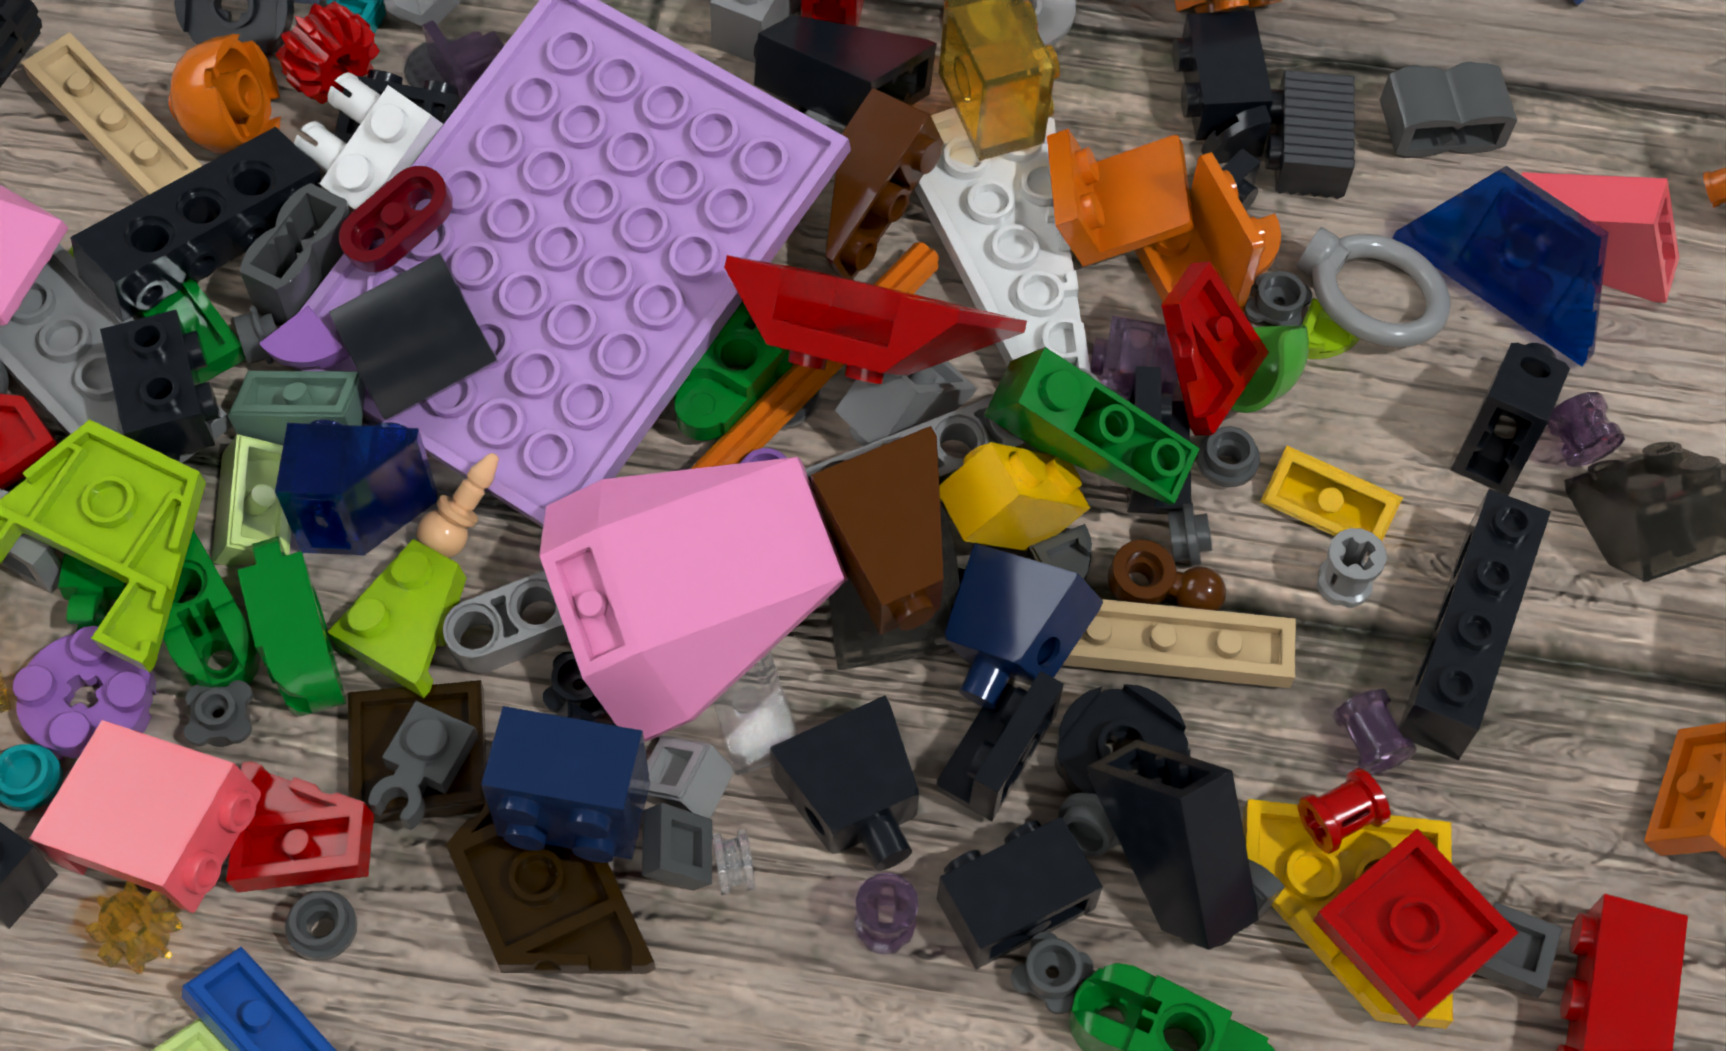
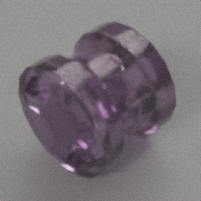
(1585, 429)

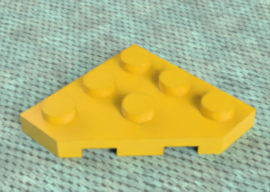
(1314, 878)

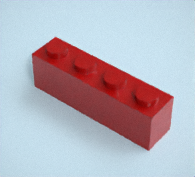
(1624, 977)

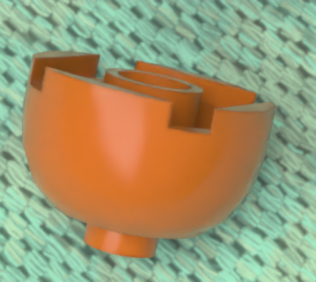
(223, 93)

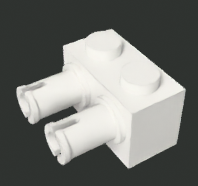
(386, 142)

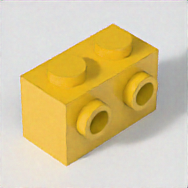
(1012, 496)

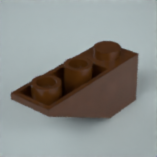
(873, 185)

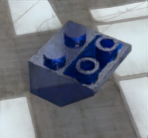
(351, 484)

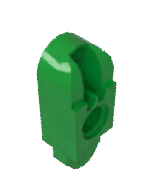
(717, 395)
(208, 625)
(291, 629)
(1148, 1009)

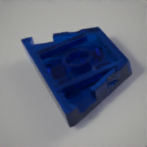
(1520, 256)

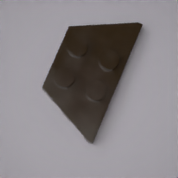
(546, 906)

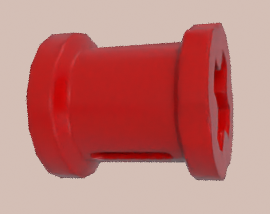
(1344, 810)

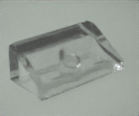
(754, 716)

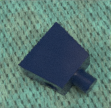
(1015, 620)

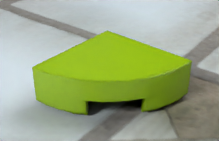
(1324, 335)

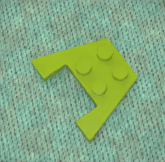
(119, 513)

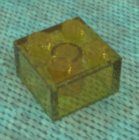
(997, 73)

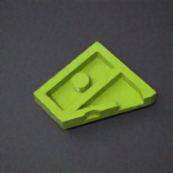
(403, 616)

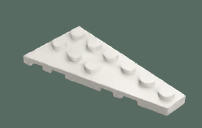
(1005, 240)

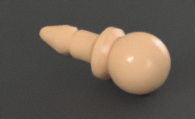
(447, 526)

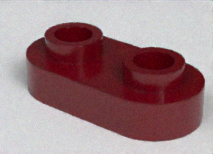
(393, 217)

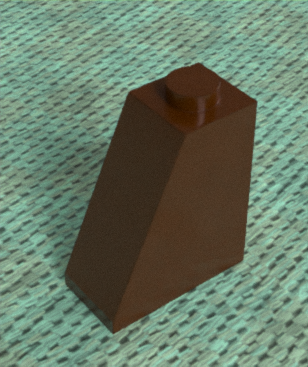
(888, 528)

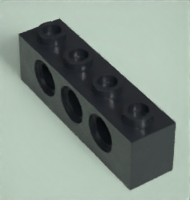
(191, 224)
(1474, 625)

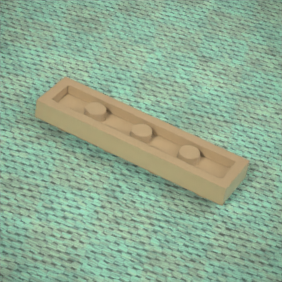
(109, 115)
(1189, 644)

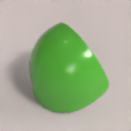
(1280, 369)

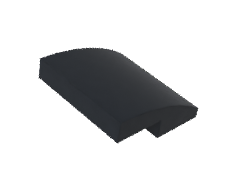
(413, 337)

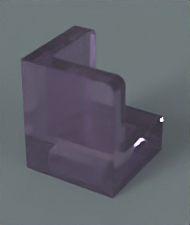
(463, 59)

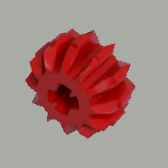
(324, 48)

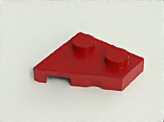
(1210, 345)
(299, 836)

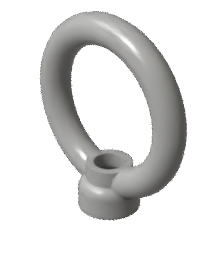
(1325, 259)

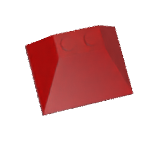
(860, 322)

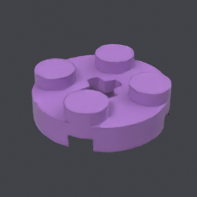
(54, 676)

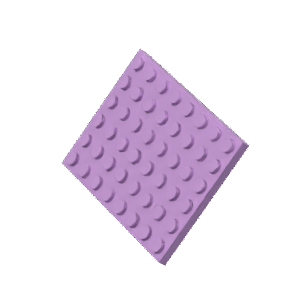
(593, 240)

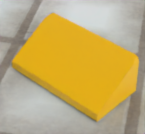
(1328, 496)

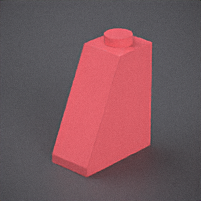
(1640, 226)

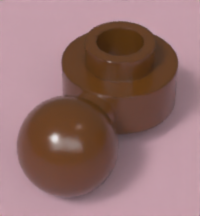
(1194, 588)

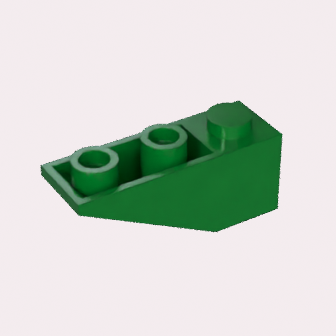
(1089, 426)

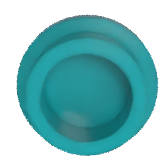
(28, 777)

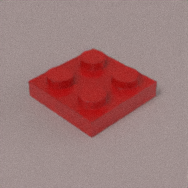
(1415, 927)

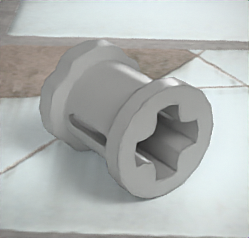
(1347, 561)

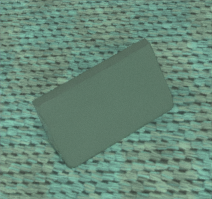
(282, 397)

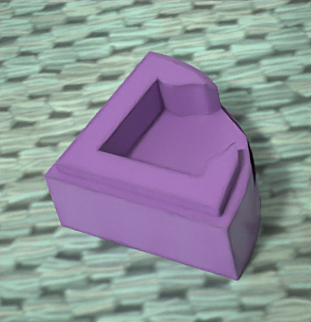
(304, 342)

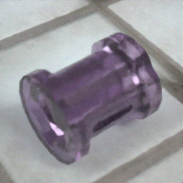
(1374, 731)
(891, 891)

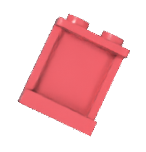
(148, 814)

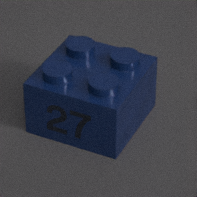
(566, 784)

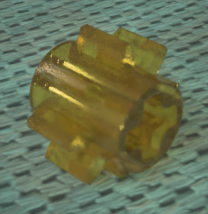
(123, 910)

